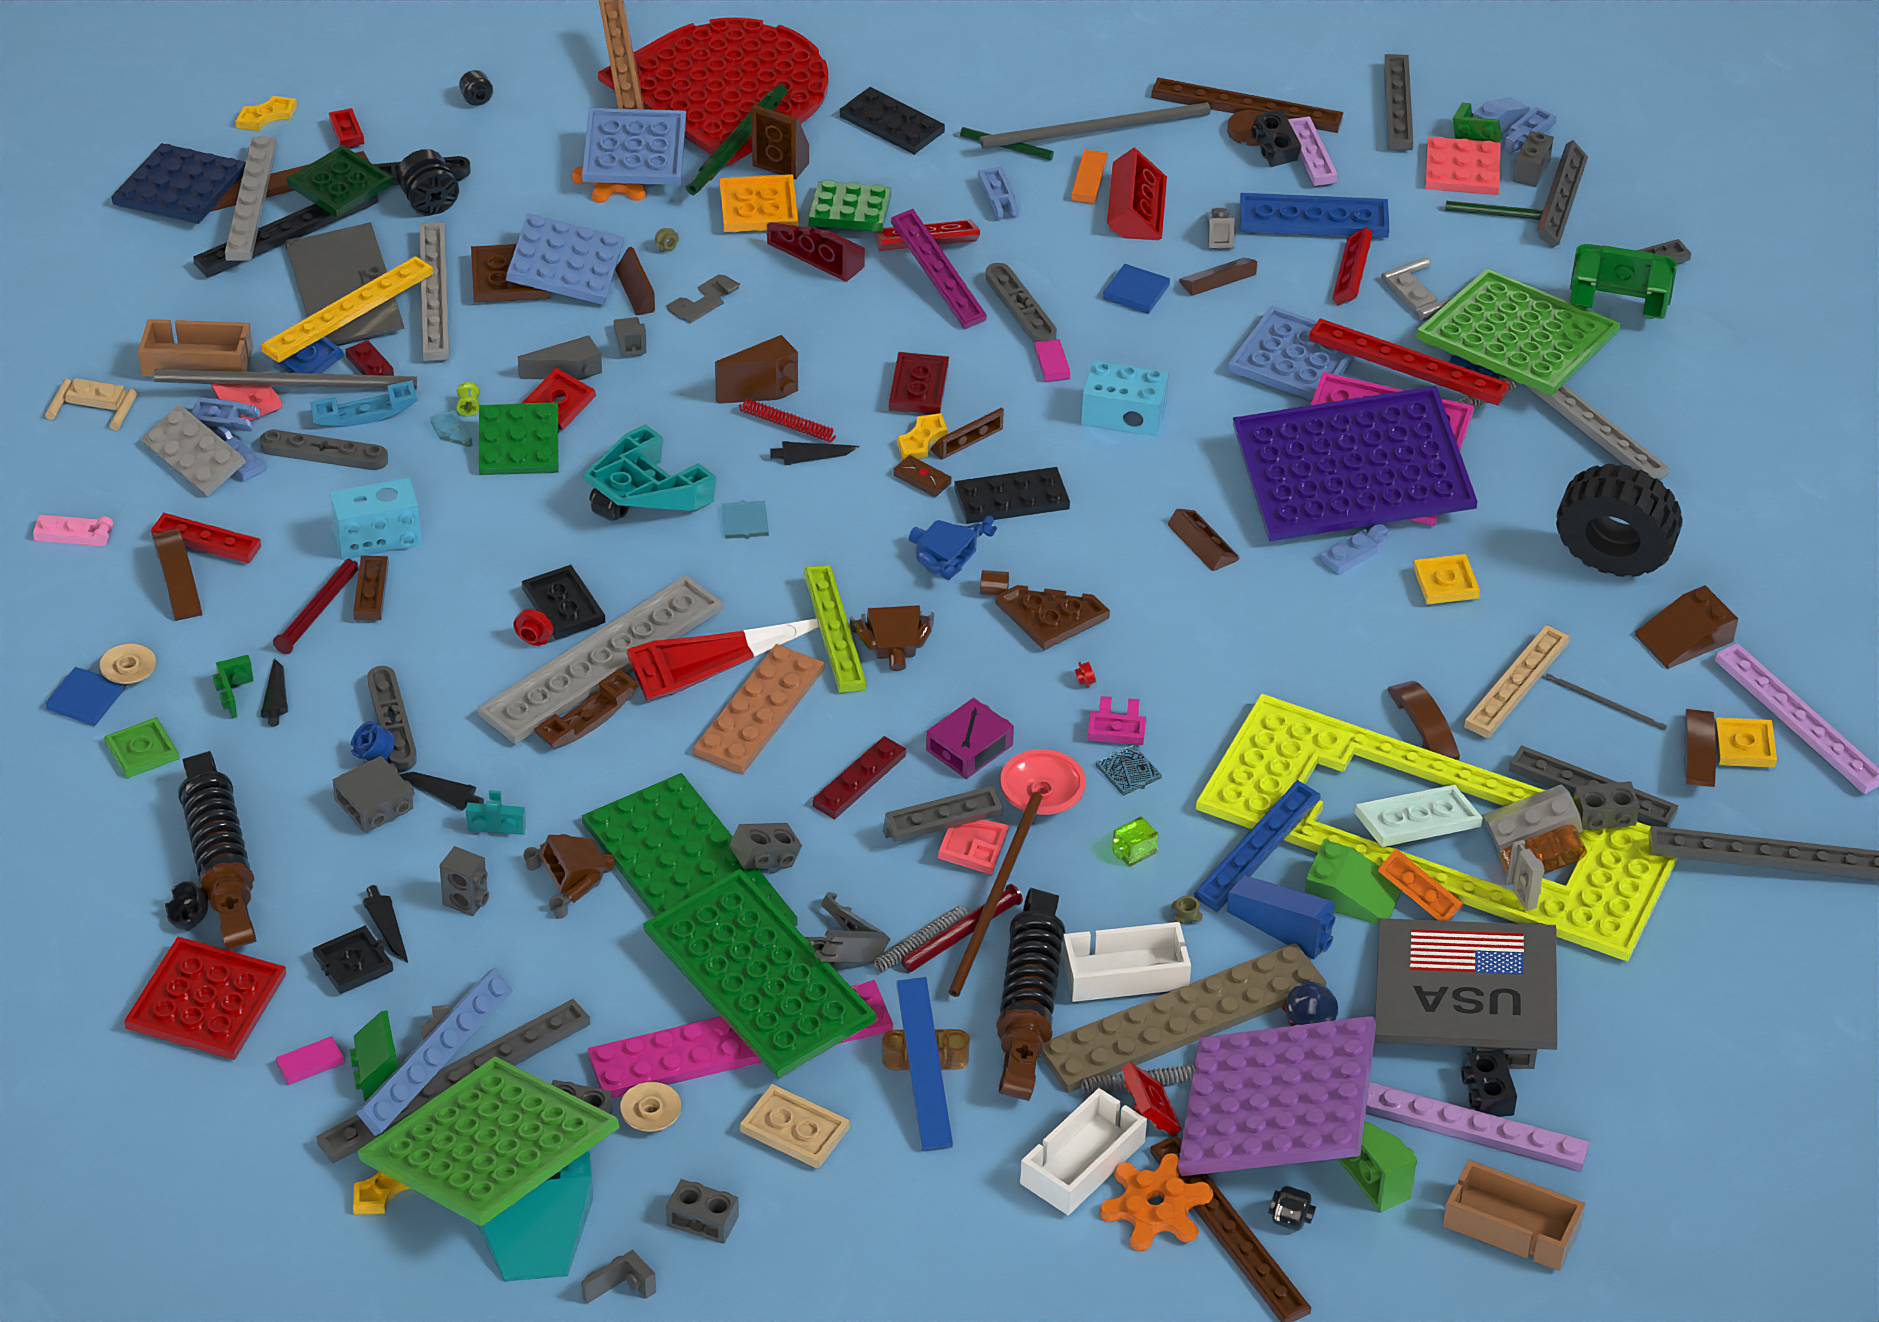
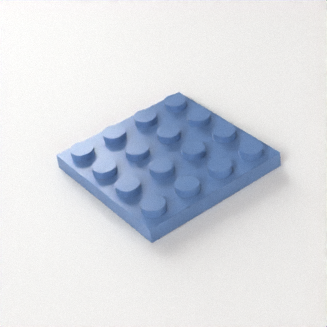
(634, 146)
(565, 259)
(1283, 356)

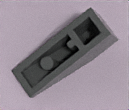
(576, 358)

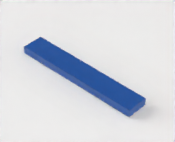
(1257, 844)
(924, 1064)

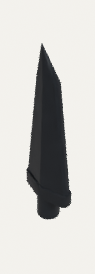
(802, 452)
(275, 698)
(446, 790)
(383, 915)

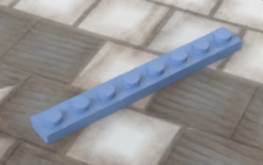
(433, 1052)

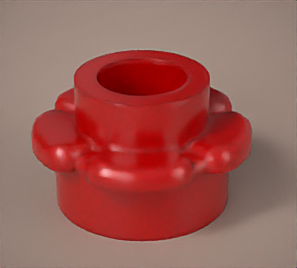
(1085, 674)

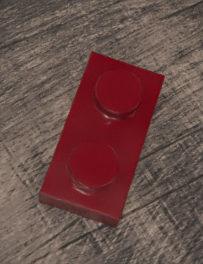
(368, 360)

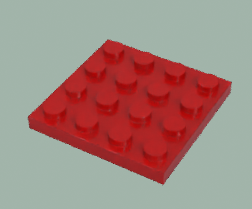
(205, 997)

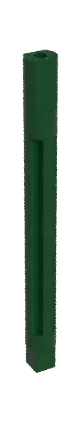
(733, 142)

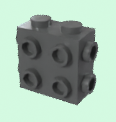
(373, 793)

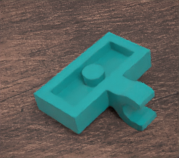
(495, 817)

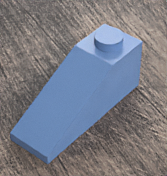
(1505, 110)

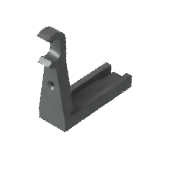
(853, 943)

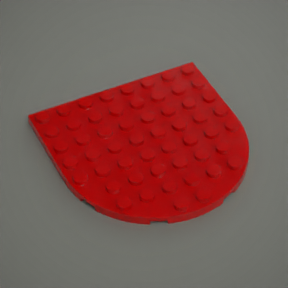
(725, 70)

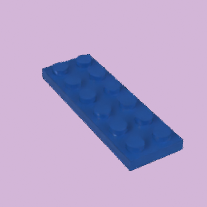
(1313, 214)

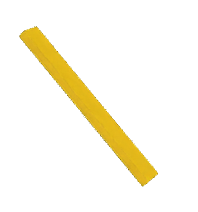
(346, 309)

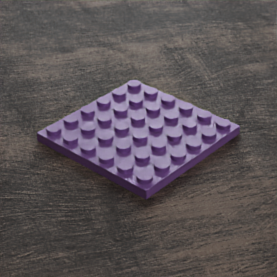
(1278, 1096)

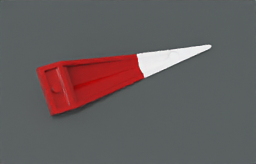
(679, 663)

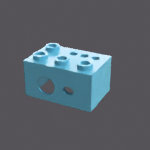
(1117, 389)
(375, 524)

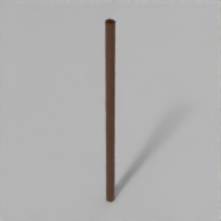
(995, 895)

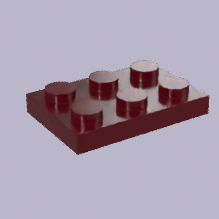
(919, 383)

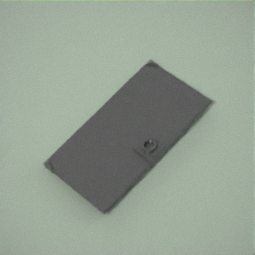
(336, 265)

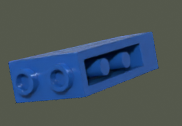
(1284, 914)

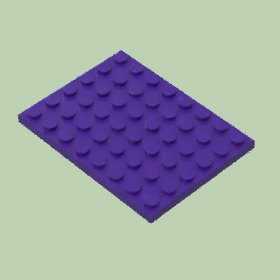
(1353, 463)

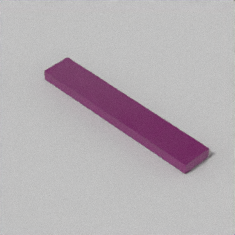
(938, 269)

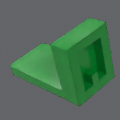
(1475, 128)
(230, 674)

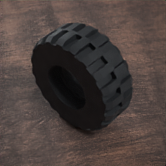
(1625, 495)

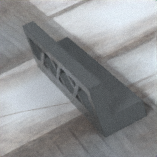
(942, 814)

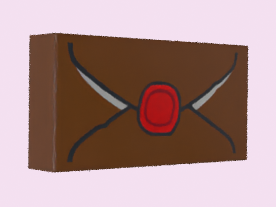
(922, 476)

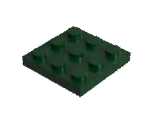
(339, 181)

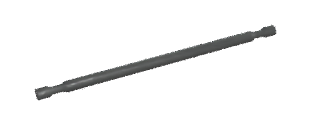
(1605, 701)

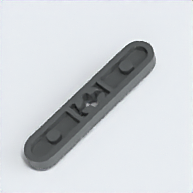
(1011, 290)
(336, 450)
(387, 698)

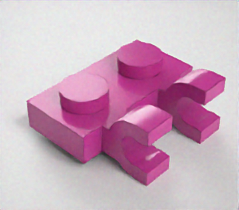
(1117, 727)

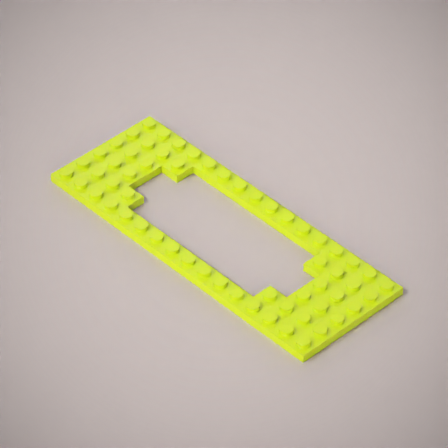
(1283, 743)

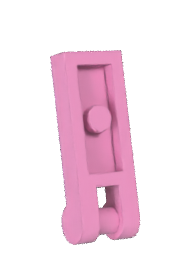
(73, 530)

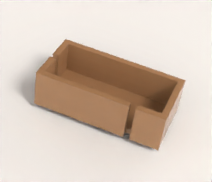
(199, 346)
(1513, 1214)

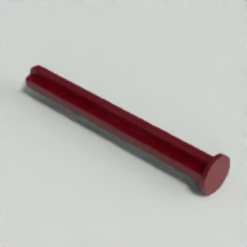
(285, 641)
(958, 931)

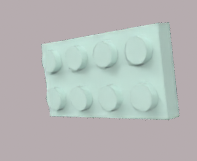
(1418, 815)

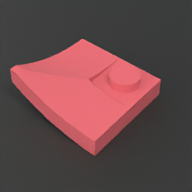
(257, 395)
(974, 845)

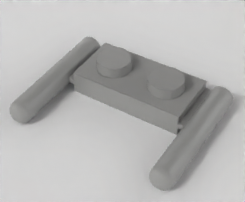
(1411, 290)

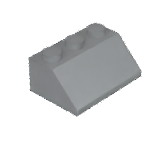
(1532, 817)

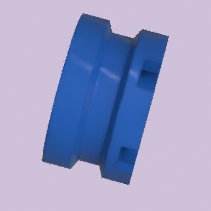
(372, 741)

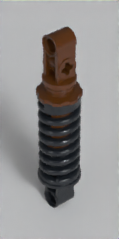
(218, 846)
(1029, 991)

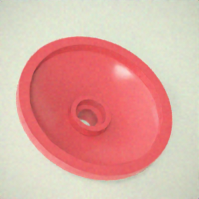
(1046, 772)

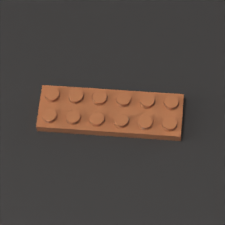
(758, 709)

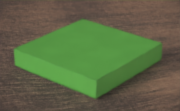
(141, 747)

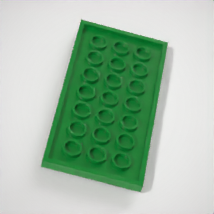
(670, 845)
(759, 973)

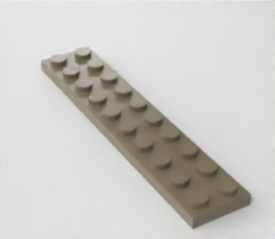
(1178, 1017)

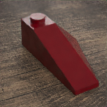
(818, 248)

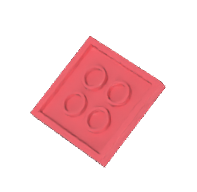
(1463, 165)

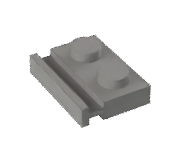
(1525, 874)

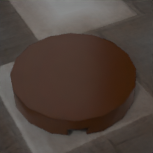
(1240, 126)

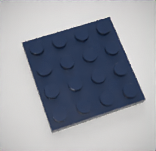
(179, 183)

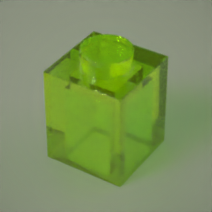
(1135, 841)

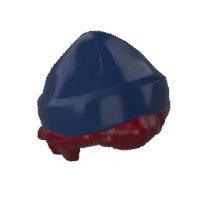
(1310, 1004)

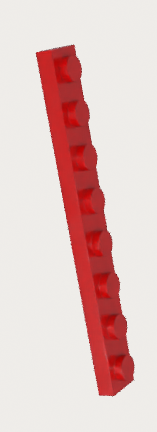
(1409, 361)

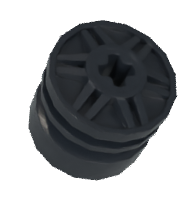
(427, 182)

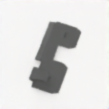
(713, 290)

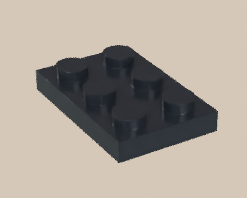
(564, 601)

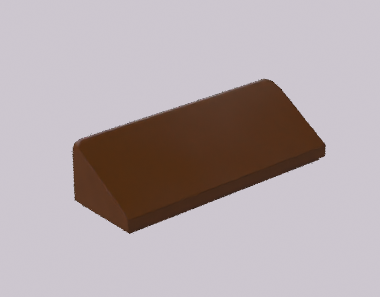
(1219, 275)
(636, 283)
(969, 434)
(1202, 539)

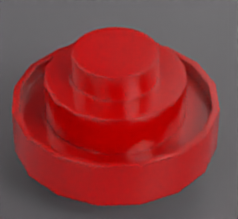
(533, 627)

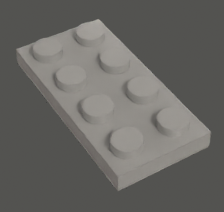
(193, 450)

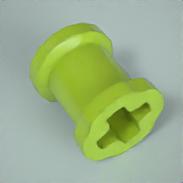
(473, 404)

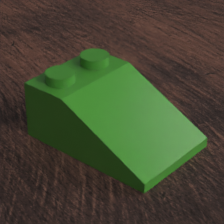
(1351, 883)
(1383, 1169)

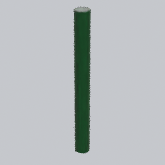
(1020, 147)
(1493, 210)

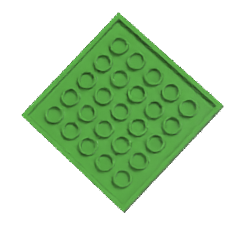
(1518, 331)
(488, 1140)

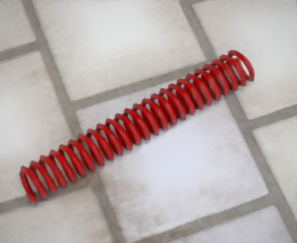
(797, 426)

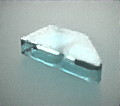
(450, 428)

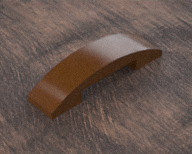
(177, 574)
(591, 713)
(1426, 717)

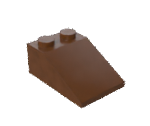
(778, 142)
(758, 373)
(1689, 628)

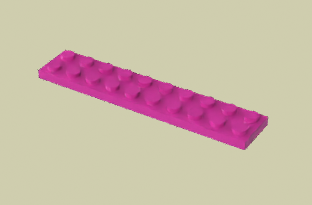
(696, 1050)

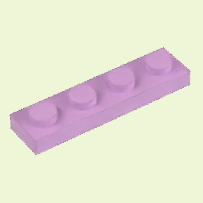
(1313, 152)

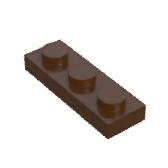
(371, 588)

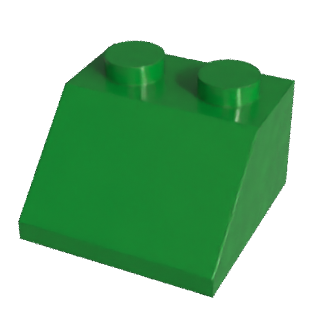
(373, 1055)

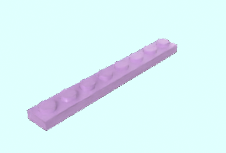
(1799, 717)
(1476, 1127)

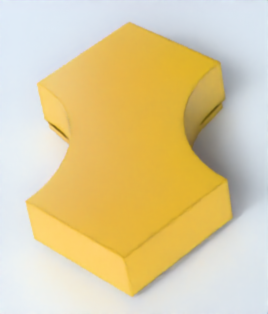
(273, 110)
(917, 441)
(374, 1194)

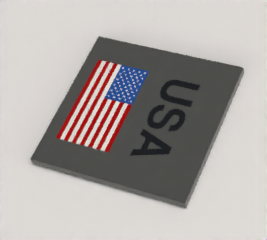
(1466, 984)

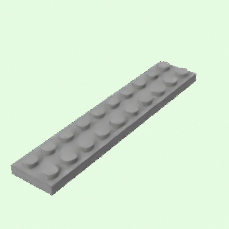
(579, 670)

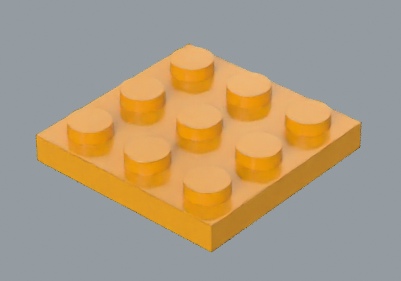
(757, 200)

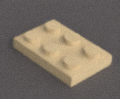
(795, 1126)

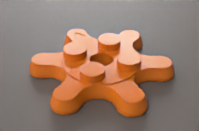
(604, 190)
(1152, 1219)

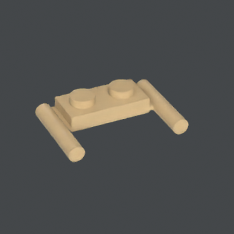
(94, 395)

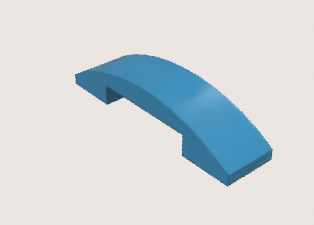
(366, 410)

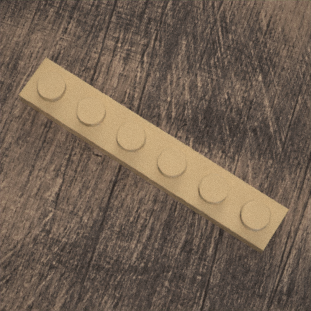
(1516, 682)

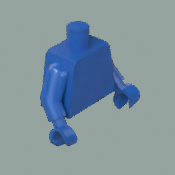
(948, 546)

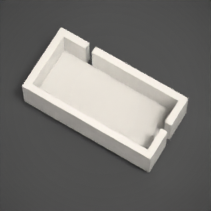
(1126, 961)
(1083, 1151)

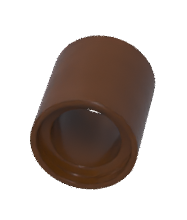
(993, 582)

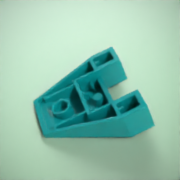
(632, 478)
(544, 1227)

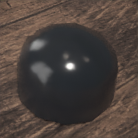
(187, 906)

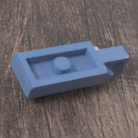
(1536, 120)
(1354, 549)

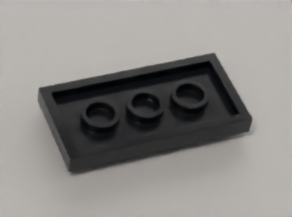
(892, 120)
(1012, 495)

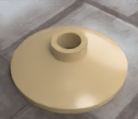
(128, 663)
(648, 1098)

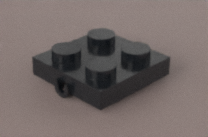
(353, 959)

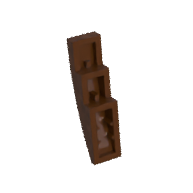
(1700, 748)

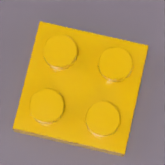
(1446, 579)
(1745, 742)

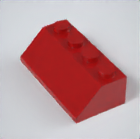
(1136, 197)

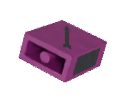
(970, 738)

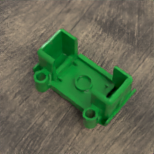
(1623, 273)

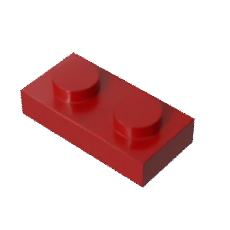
(346, 128)

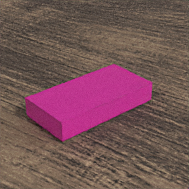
(1052, 360)
(309, 1060)

